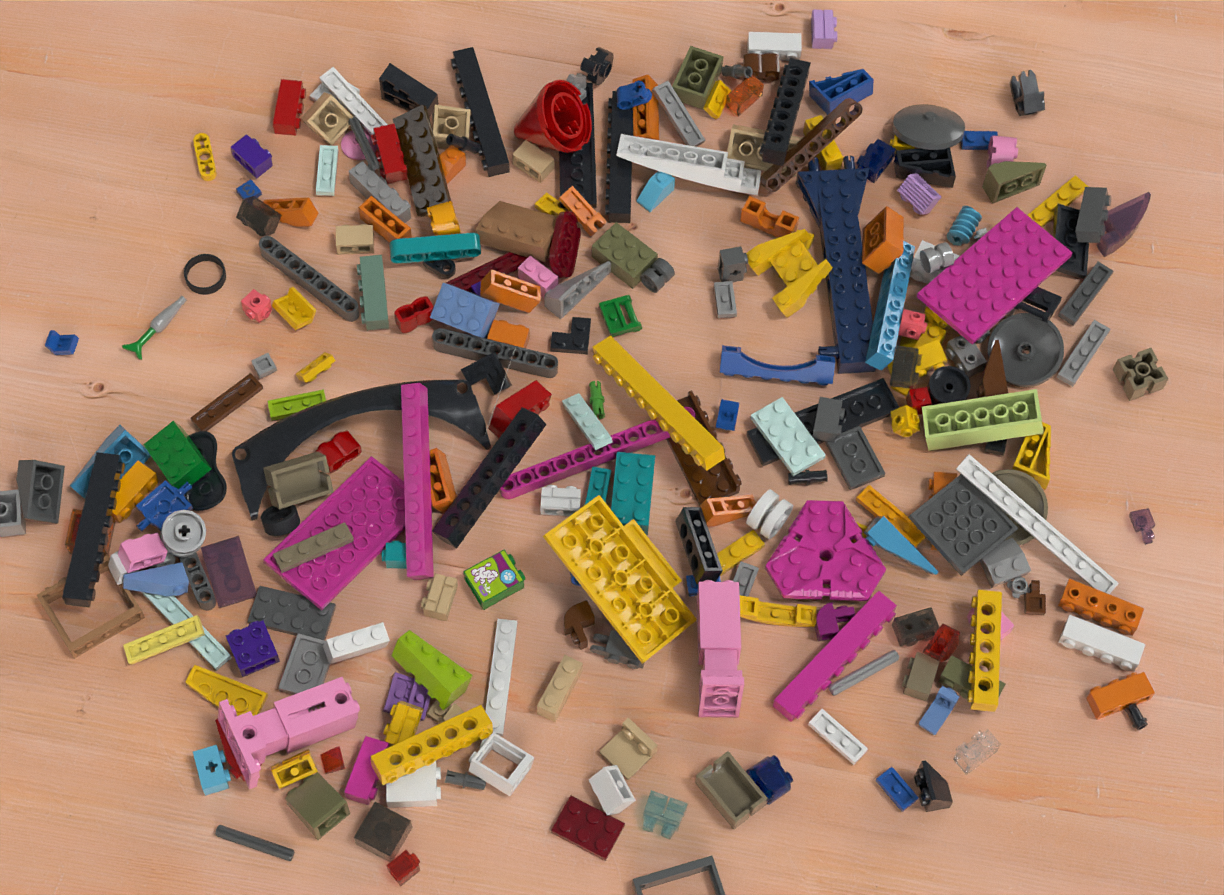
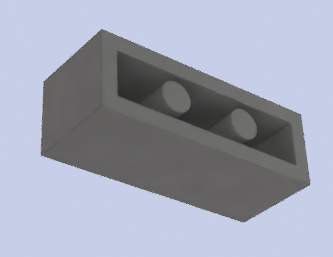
(1093, 214)

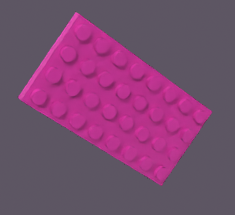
(994, 275)
(374, 512)

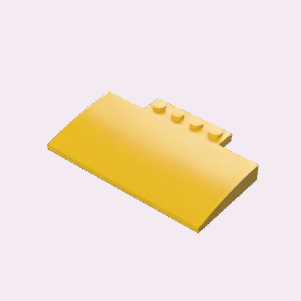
(622, 576)

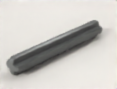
(364, 143)
(255, 843)

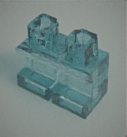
(669, 820)

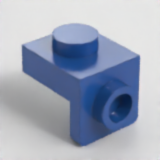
(61, 343)
(727, 415)

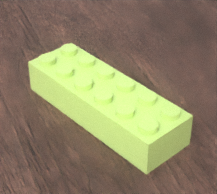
(982, 420)

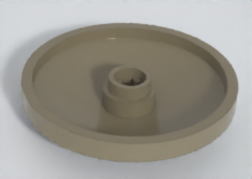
(1030, 492)

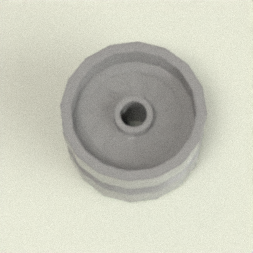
(186, 522)

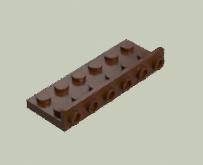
(718, 480)

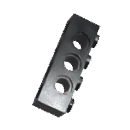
(698, 544)

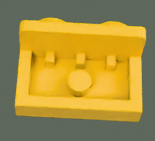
(295, 309)

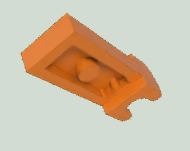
(582, 209)

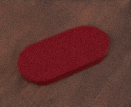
(565, 245)

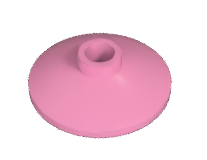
(352, 148)

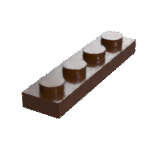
(226, 403)

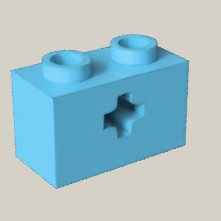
(208, 758)

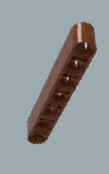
(820, 143)

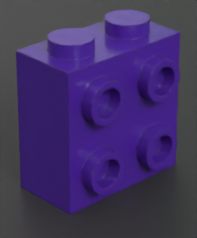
(252, 648)

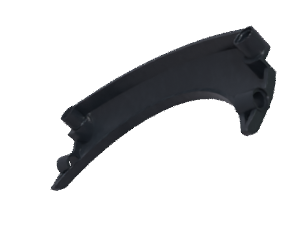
(283, 437)

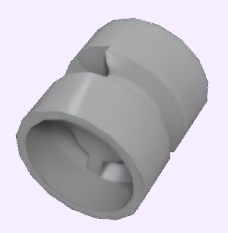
(938, 257)

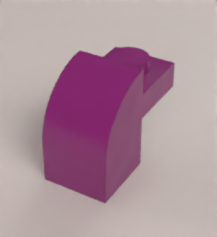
(827, 620)

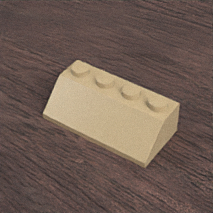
(746, 146)

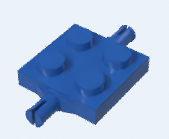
(162, 503)

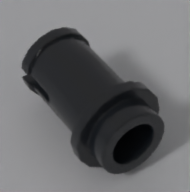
(1136, 717)

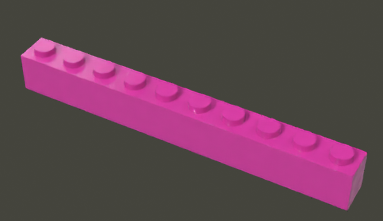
(417, 481)

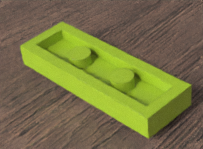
(286, 406)

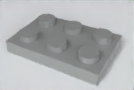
(306, 665)

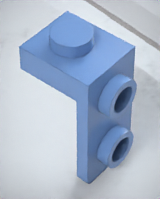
(939, 710)

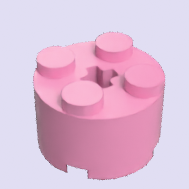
(1001, 149)

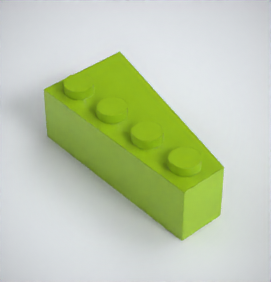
(431, 668)

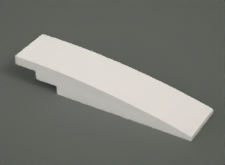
(690, 163)

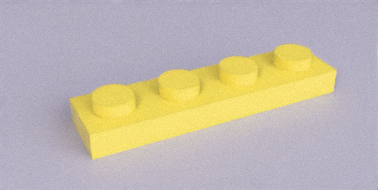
(164, 639)

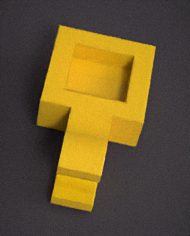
(548, 205)

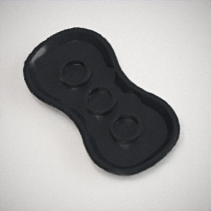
(211, 487)

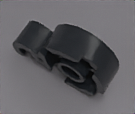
(598, 66)

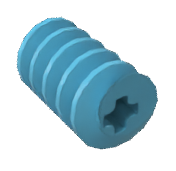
(964, 226)

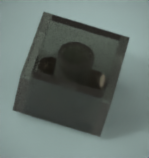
(383, 832)

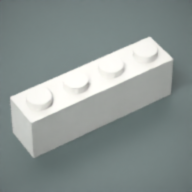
(1101, 643)

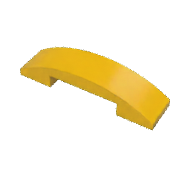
(777, 614)

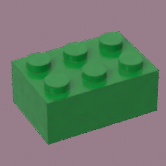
(177, 456)

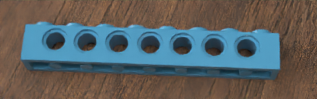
(890, 310)

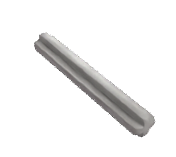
(864, 672)

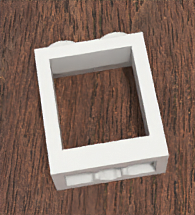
(509, 751)

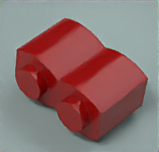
(414, 314)
(340, 450)

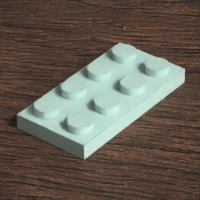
(787, 436)

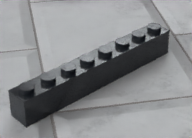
(481, 113)
(620, 169)
(93, 530)

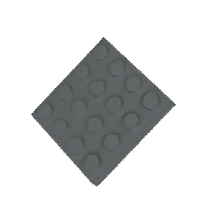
(962, 524)

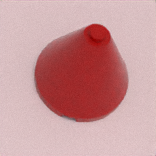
(556, 119)

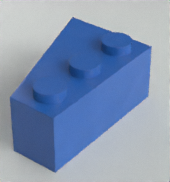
(833, 91)

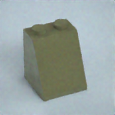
(317, 805)

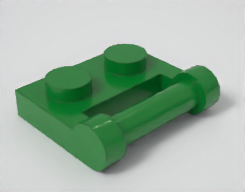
(614, 317)

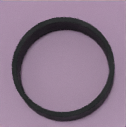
(204, 290)

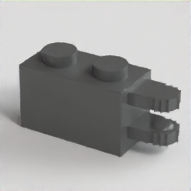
(616, 650)

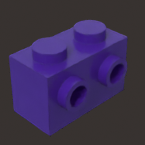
(252, 156)

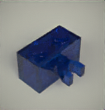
(877, 159)

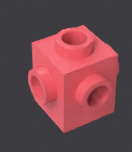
(256, 306)
(912, 324)

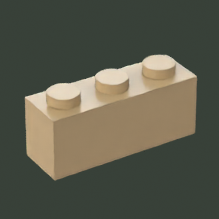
(559, 688)

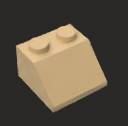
(327, 118)
(447, 121)

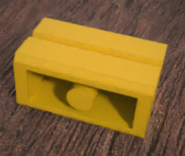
(403, 723)
(294, 769)

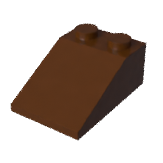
(994, 377)

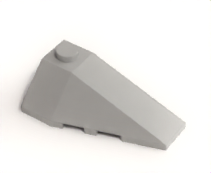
(571, 292)

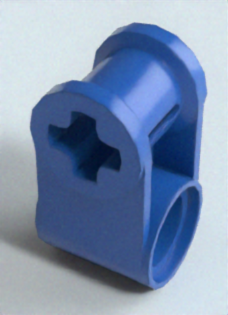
(632, 95)

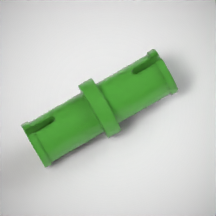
(597, 399)

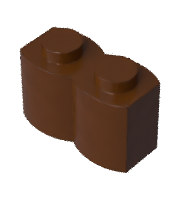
(764, 66)

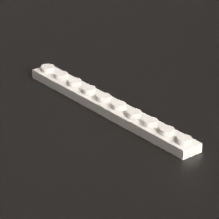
(1036, 525)

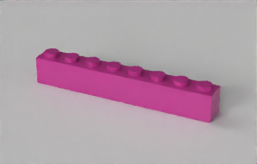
(834, 656)

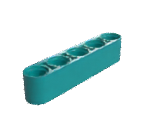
(435, 248)

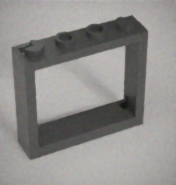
(679, 872)

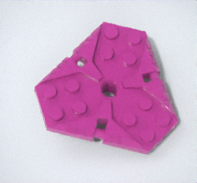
(827, 532)

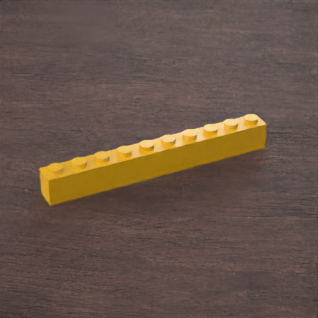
(658, 403)

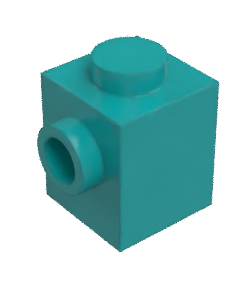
(395, 555)

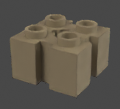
(1140, 374)

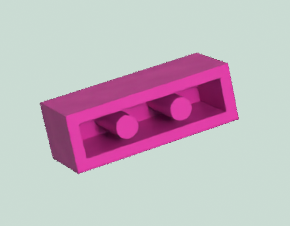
(363, 779)

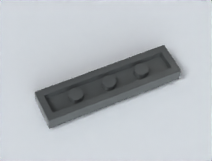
(1085, 293)

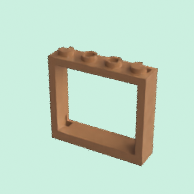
(102, 632)

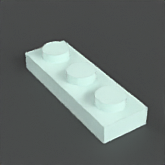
(327, 170)

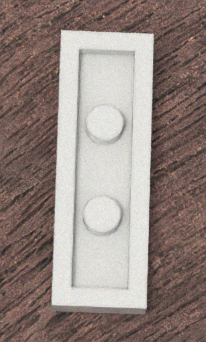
(837, 736)

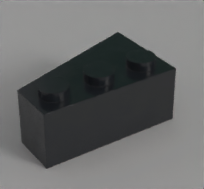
(405, 90)
(932, 165)

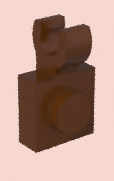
(1034, 601)

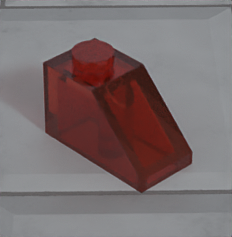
(943, 643)

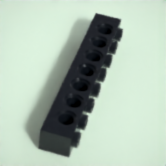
(785, 112)
(489, 477)

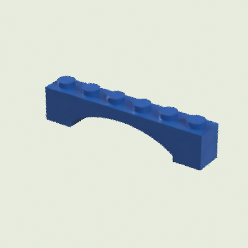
(817, 370)

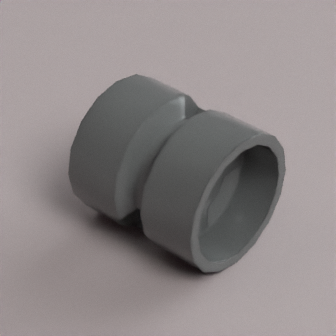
(657, 275)

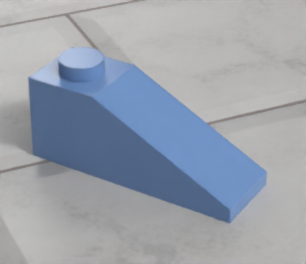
(163, 580)

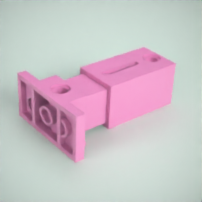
(719, 649)
(289, 725)

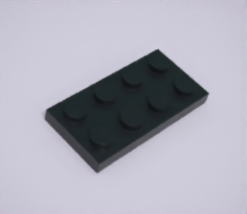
(1065, 232)

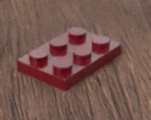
(588, 828)

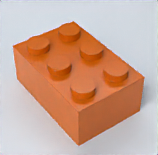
(883, 240)

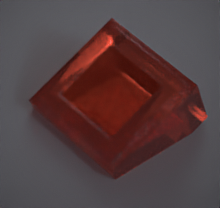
(333, 760)

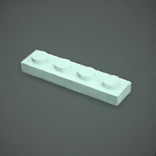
(587, 421)

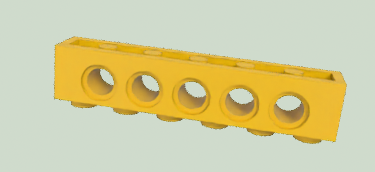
(991, 602)
(420, 744)

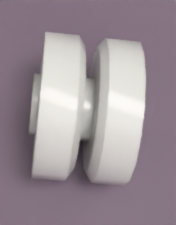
(769, 514)

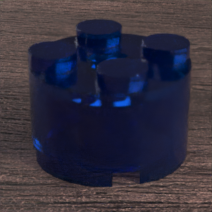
(771, 778)

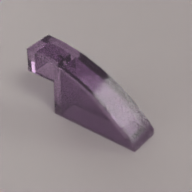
(1123, 223)

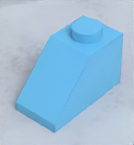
(656, 190)

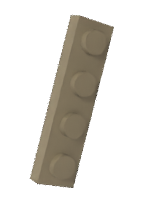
(313, 547)

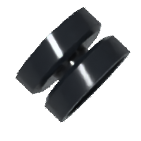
(948, 385)

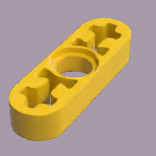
(202, 163)

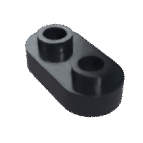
(439, 266)

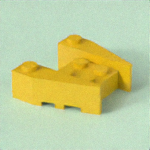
(793, 265)

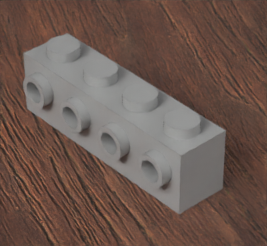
(370, 184)

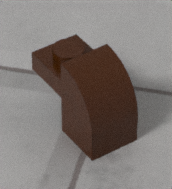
(577, 619)

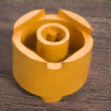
(443, 219)

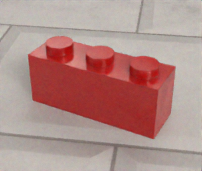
(289, 107)

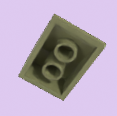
(1011, 178)

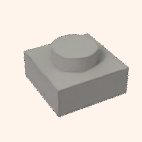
(264, 365)

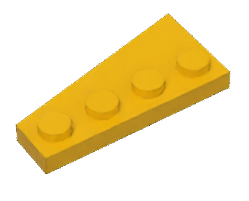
(219, 688)

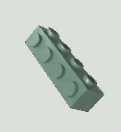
(374, 292)

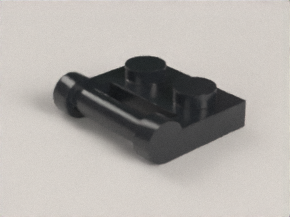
(1041, 299)

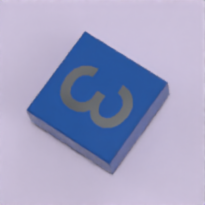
(248, 189)

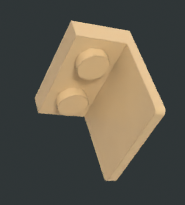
(629, 749)

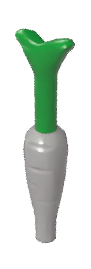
(157, 325)

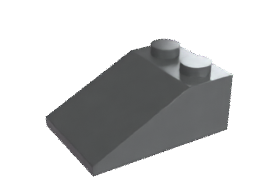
(40, 489)

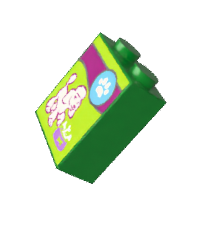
(494, 579)

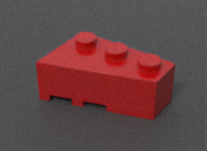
(389, 153)
(532, 397)

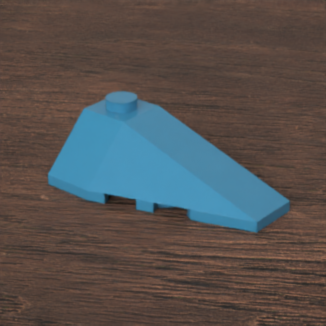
(119, 443)
(888, 538)

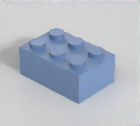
(464, 310)

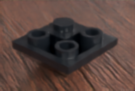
(933, 787)

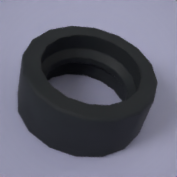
(276, 527)

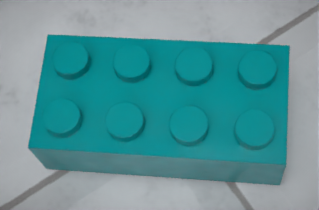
(633, 488)

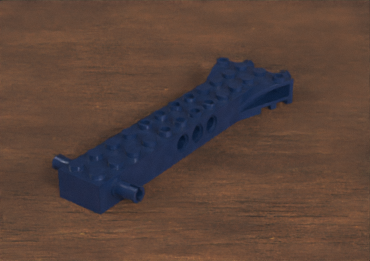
(835, 206)

